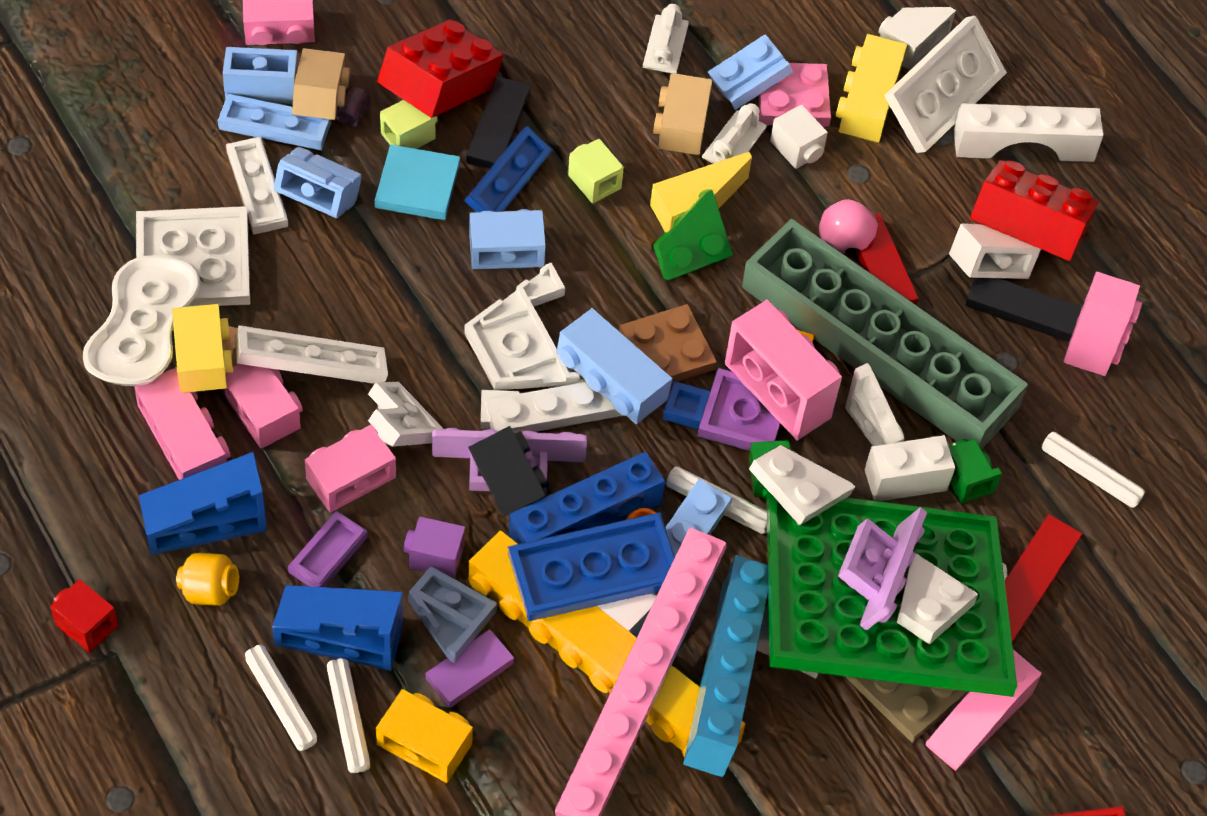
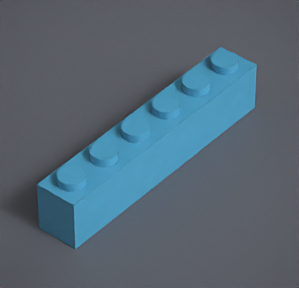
(728, 667)

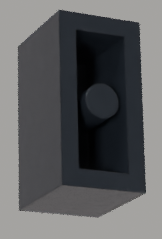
(507, 470)

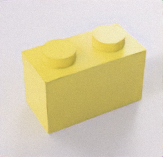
(199, 348)

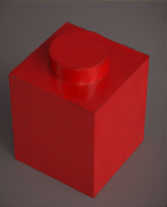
(83, 615)

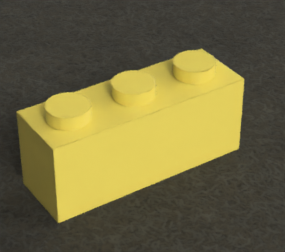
(876, 73)

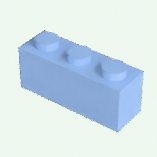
(613, 366)

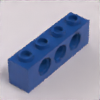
(591, 502)

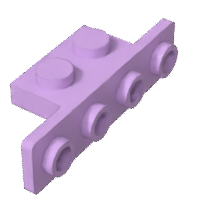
(543, 446)
(878, 564)

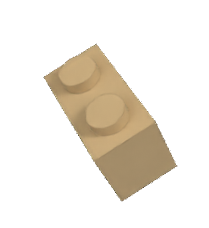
(320, 84)
(684, 113)

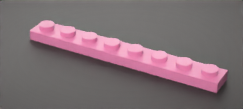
(642, 676)

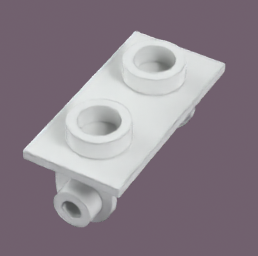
(666, 40)
(737, 135)

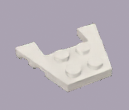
(514, 341)

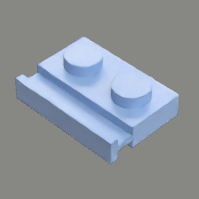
(750, 72)

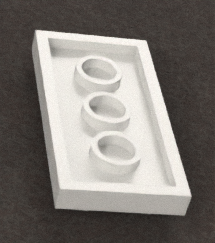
(951, 74)

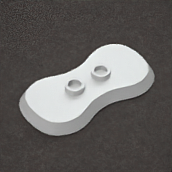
(137, 336)

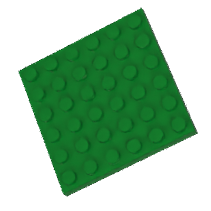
(819, 615)

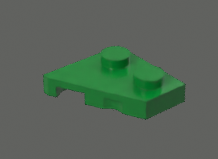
(694, 240)

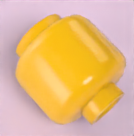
(208, 579)

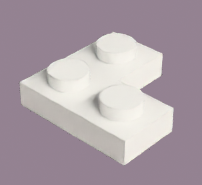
(400, 416)

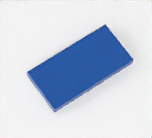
(592, 566)

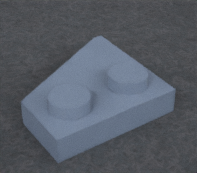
(450, 611)

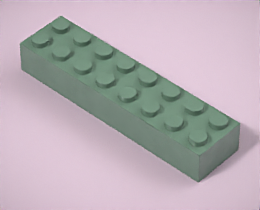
(875, 325)

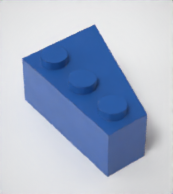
(205, 507)
(341, 623)

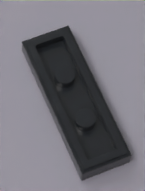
(498, 122)
(1024, 306)

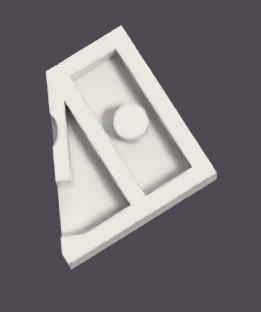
(871, 410)
(799, 483)
(932, 600)

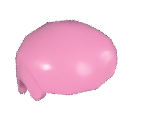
(848, 225)

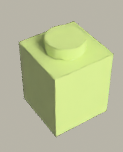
(407, 126)
(595, 170)

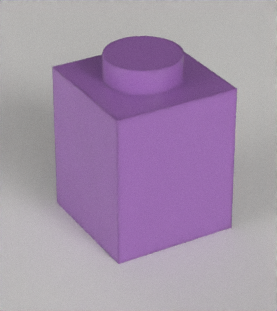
(435, 546)

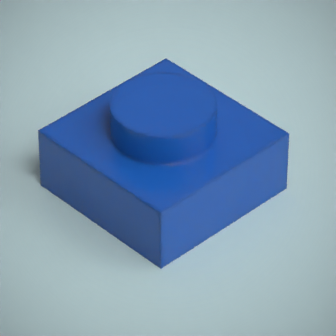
(686, 405)

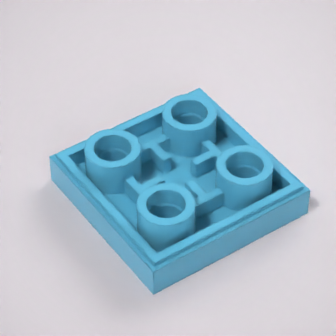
(417, 182)

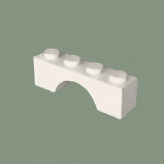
(988, 128)

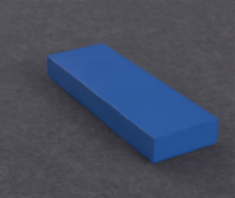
(509, 173)

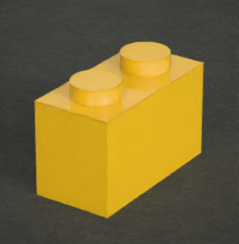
(425, 735)

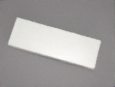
(256, 185)

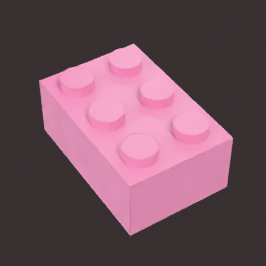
(782, 369)

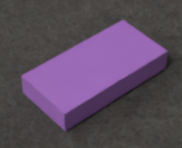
(328, 551)
(475, 667)

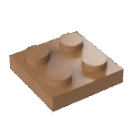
(672, 342)

